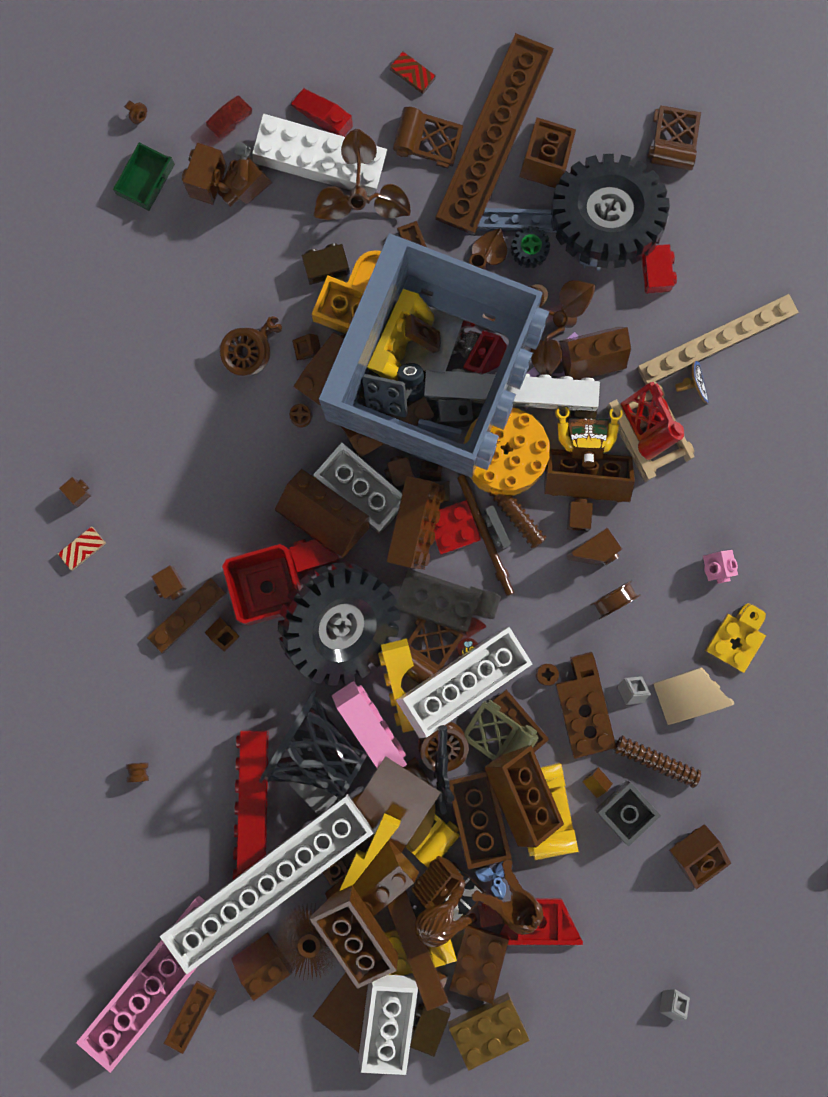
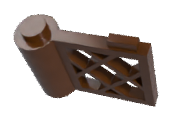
(410, 136)
(674, 153)
(423, 665)

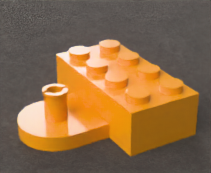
(341, 299)

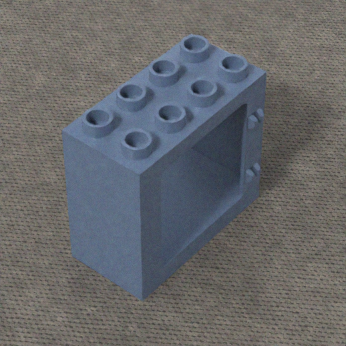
(456, 290)

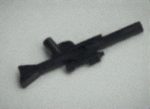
(440, 772)

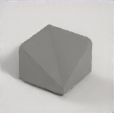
(633, 690)
(674, 1004)

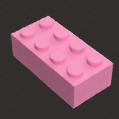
(367, 725)

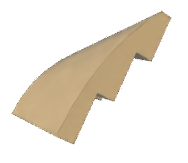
(690, 696)

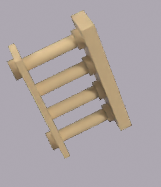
(646, 468)

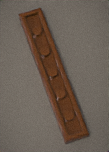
(417, 953)

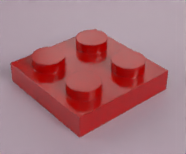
(455, 528)

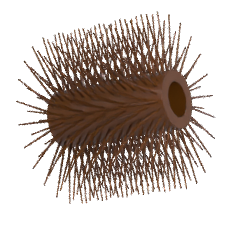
(306, 949)

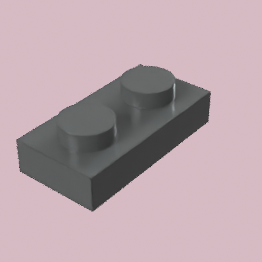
(499, 537)

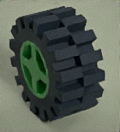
(533, 240)

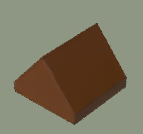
(430, 471)
(597, 782)

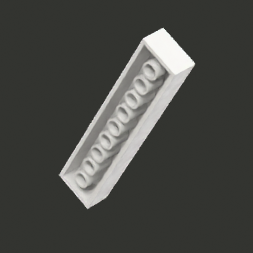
(266, 884)

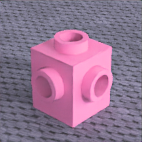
(720, 566)

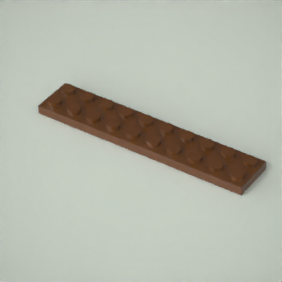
(494, 134)

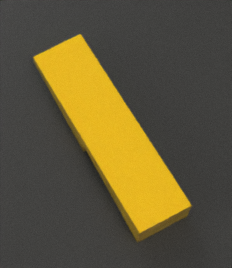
(361, 860)

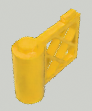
(437, 842)

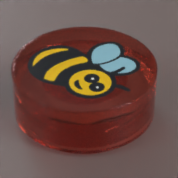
(465, 645)

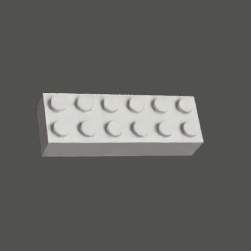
(312, 155)
(464, 682)

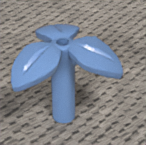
(498, 887)

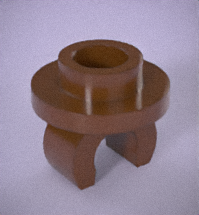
(137, 111)

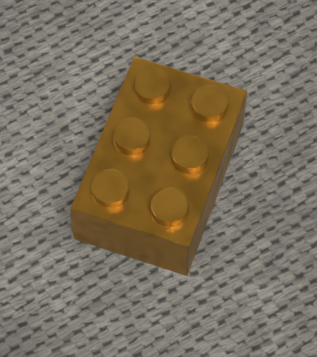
(488, 1031)

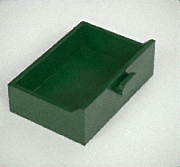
(144, 176)

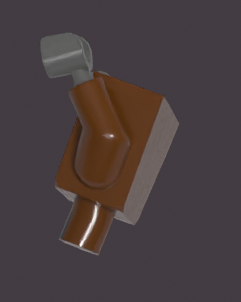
(247, 180)

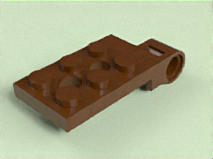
(585, 690)

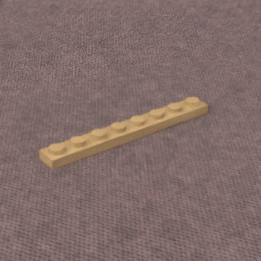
(718, 339)

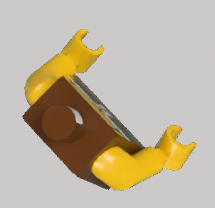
(587, 437)

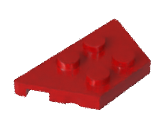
(554, 929)

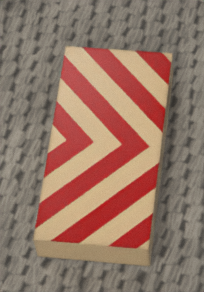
(81, 548)

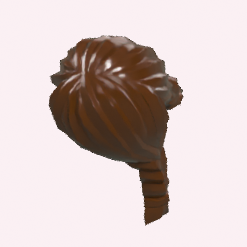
(519, 914)
(436, 924)

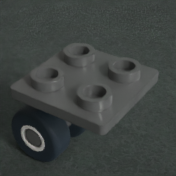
(392, 395)

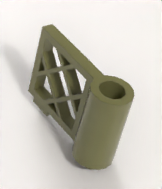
(517, 739)

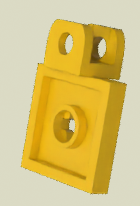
(746, 630)

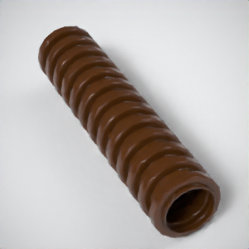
(520, 519)
(658, 761)

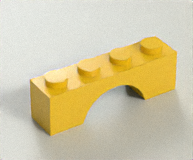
(398, 661)

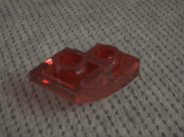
(225, 118)

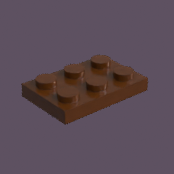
(479, 964)

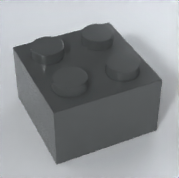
(627, 813)

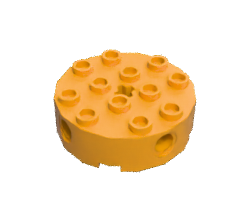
(526, 456)

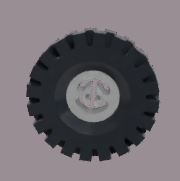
(629, 229)
(326, 603)

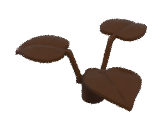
(332, 203)
(489, 249)
(575, 299)

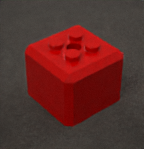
(247, 574)

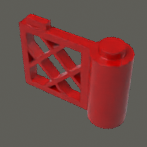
(657, 437)

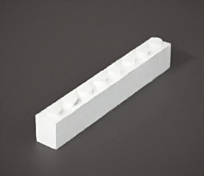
(534, 392)

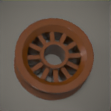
(259, 341)
(615, 599)
(456, 747)

